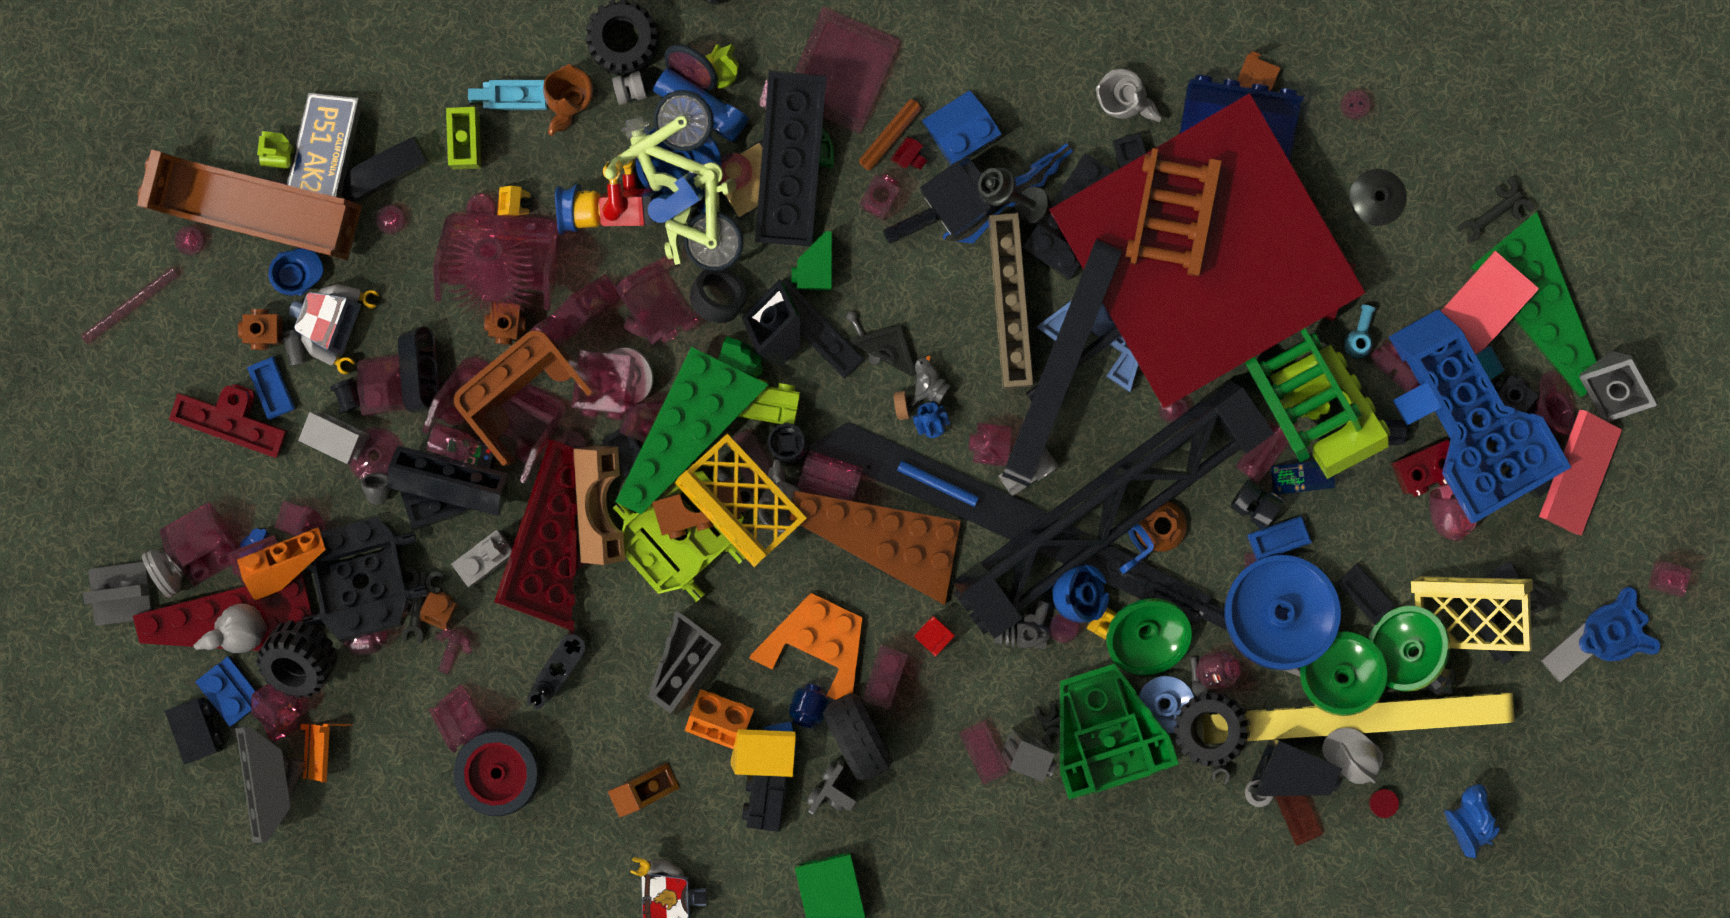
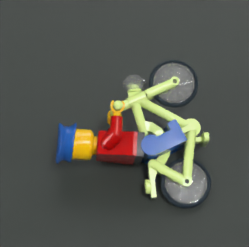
(683, 123)

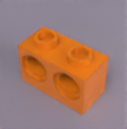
(718, 724)

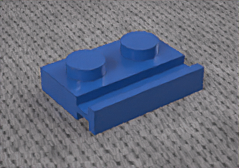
(228, 690)

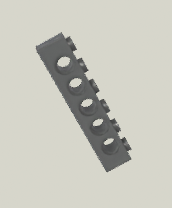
(1028, 755)

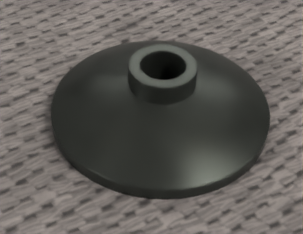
(1363, 197)

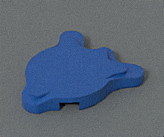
(1616, 630)

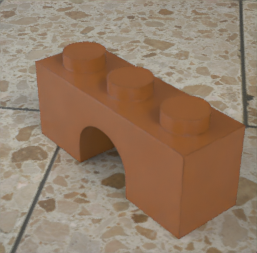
(675, 517)

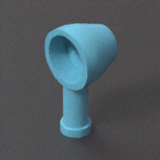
(1361, 332)

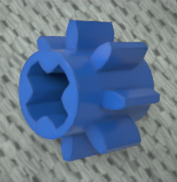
(931, 420)

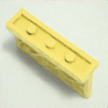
(1481, 589)

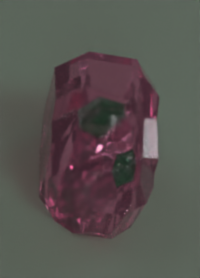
(451, 442)

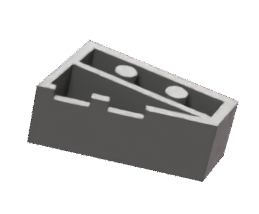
(685, 663)

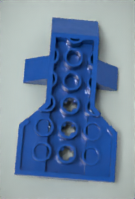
(1459, 387)

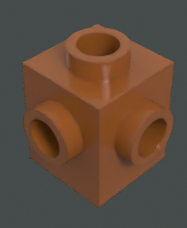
(270, 331)
(513, 331)

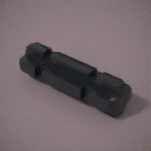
(910, 225)

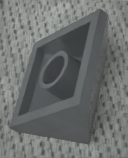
(1617, 386)

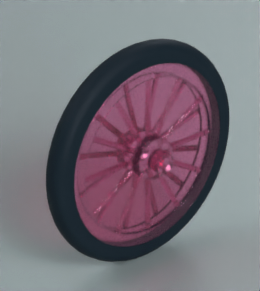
(692, 66)

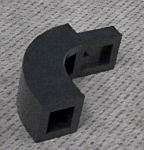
(1506, 571)

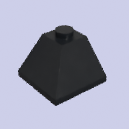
(774, 325)

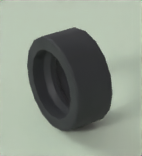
(708, 308)

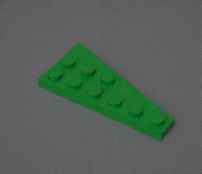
(1549, 314)
(694, 414)

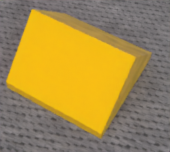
(763, 753)

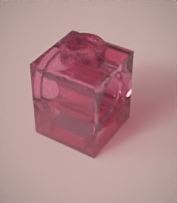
(873, 207)
(1669, 579)

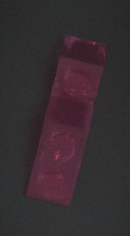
(579, 310)

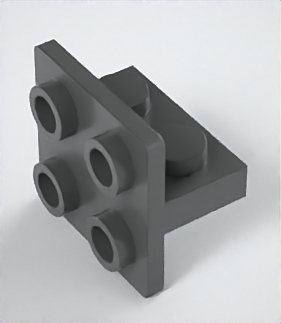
(118, 593)
(837, 796)

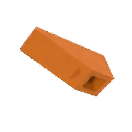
(279, 564)

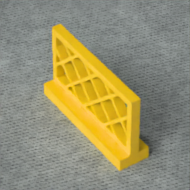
(719, 514)

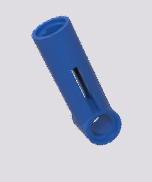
(727, 120)

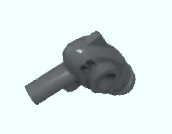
(1028, 632)

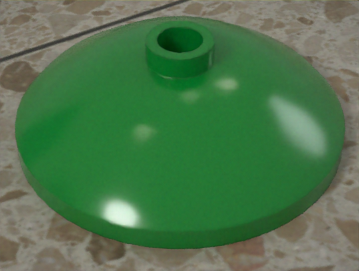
(1403, 632)
(1152, 648)
(1359, 662)

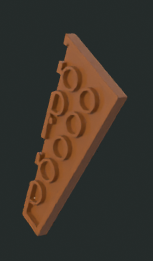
(896, 541)

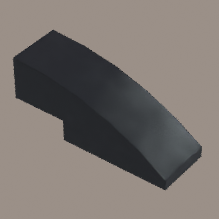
(383, 170)

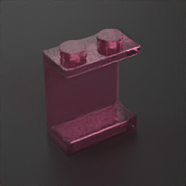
(656, 302)

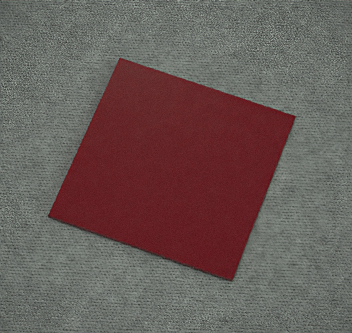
(1263, 263)

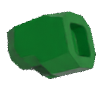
(741, 357)

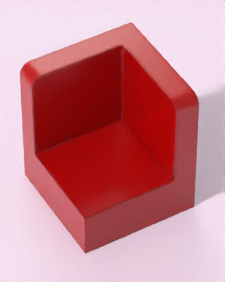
(934, 635)

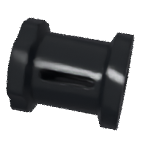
(346, 395)

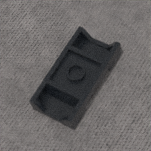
(1047, 239)

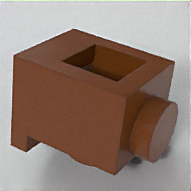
(438, 610)

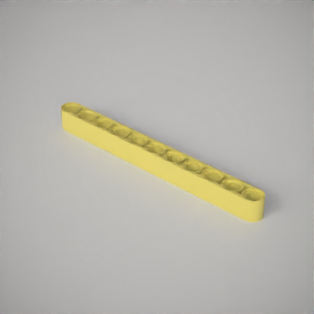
(1381, 717)

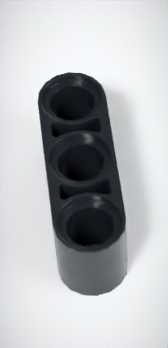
(418, 369)

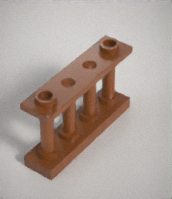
(1194, 231)

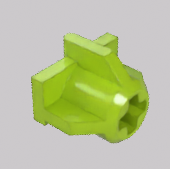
(724, 64)
(275, 150)

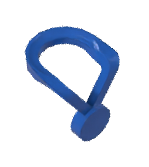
(1134, 562)

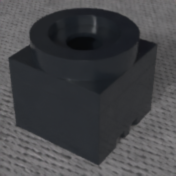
(956, 197)

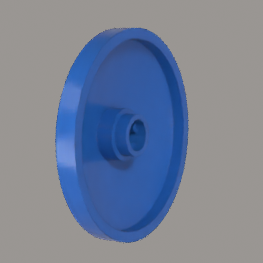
(1282, 612)

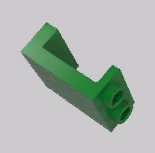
(830, 888)

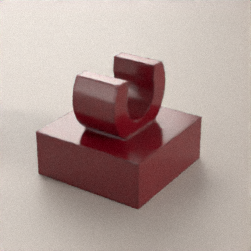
(908, 154)

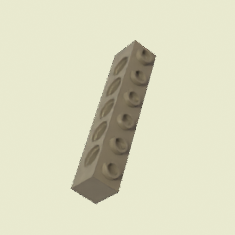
(1010, 301)

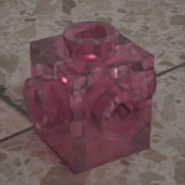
(990, 444)

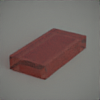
(1299, 818)

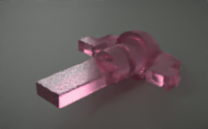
(455, 638)

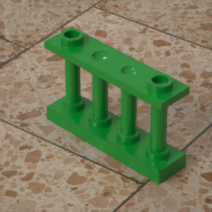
(1287, 416)

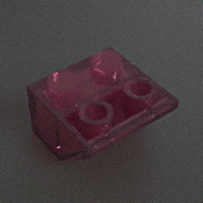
(199, 543)

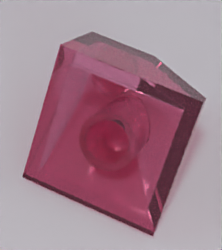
(379, 385)

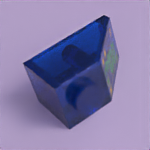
(1299, 478)

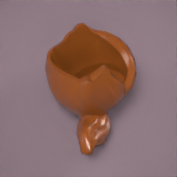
(557, 92)

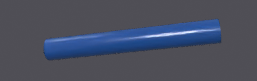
(937, 483)

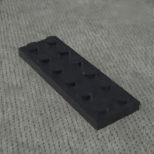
(790, 158)

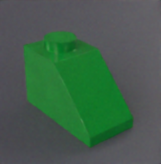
(815, 266)

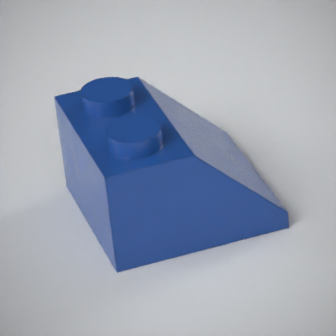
(962, 128)

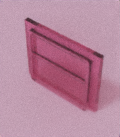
(854, 63)

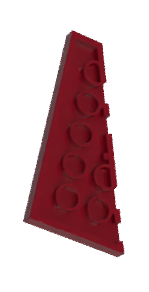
(544, 551)
(189, 621)

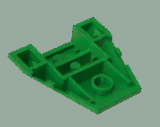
(1107, 734)

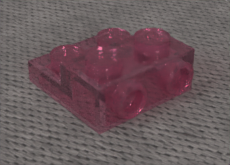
(613, 378)

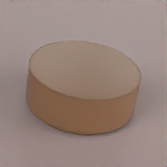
(901, 405)

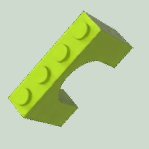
(1346, 445)

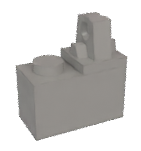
(483, 558)

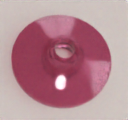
(385, 444)

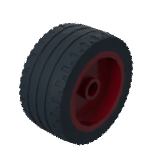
(519, 767)

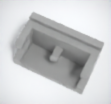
(333, 437)

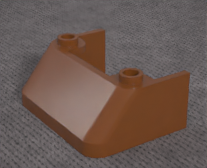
(484, 394)

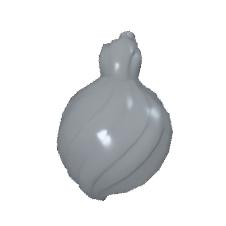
(1128, 85)
(766, 516)
(236, 630)

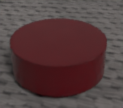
(1383, 803)

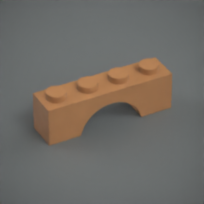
(598, 536)

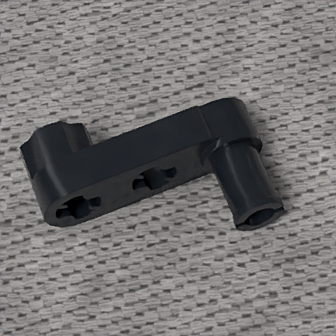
(548, 680)

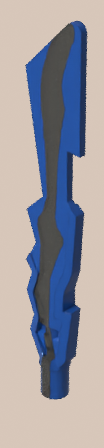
(1034, 178)

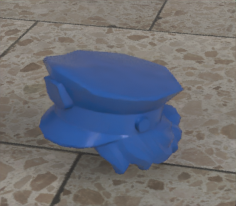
(1473, 821)

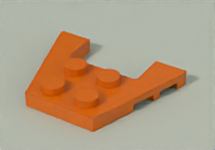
(822, 632)

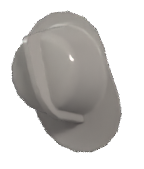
(1354, 754)

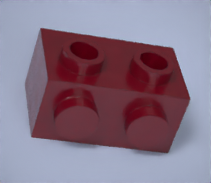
(1421, 469)

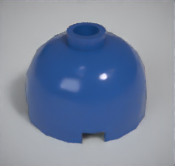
(1081, 594)

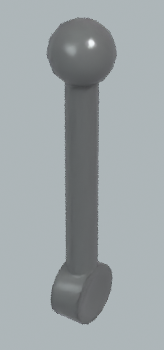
(852, 317)

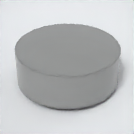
(1255, 800)

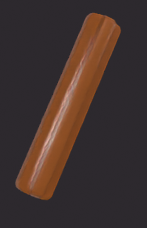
(890, 134)

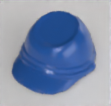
(295, 271)

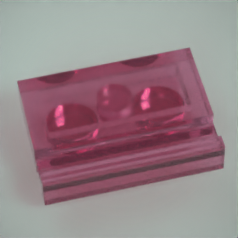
(457, 718)

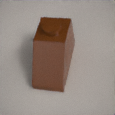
(643, 790)

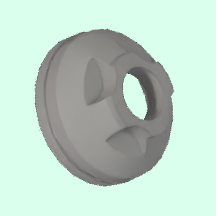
(163, 572)

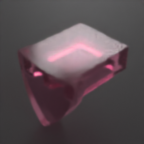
(298, 519)

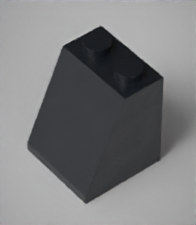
(1293, 772)

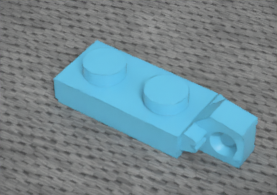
(510, 95)

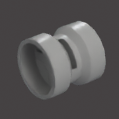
(635, 84)

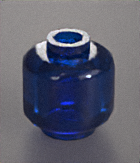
(808, 706)

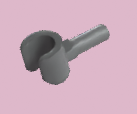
(1197, 687)
(1216, 769)

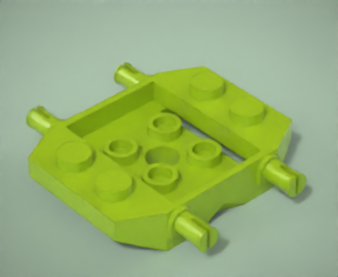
(689, 554)

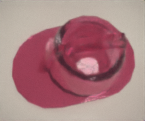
(1555, 403)

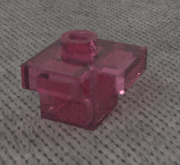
(277, 711)

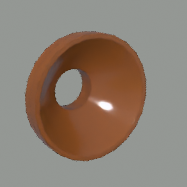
(1174, 536)

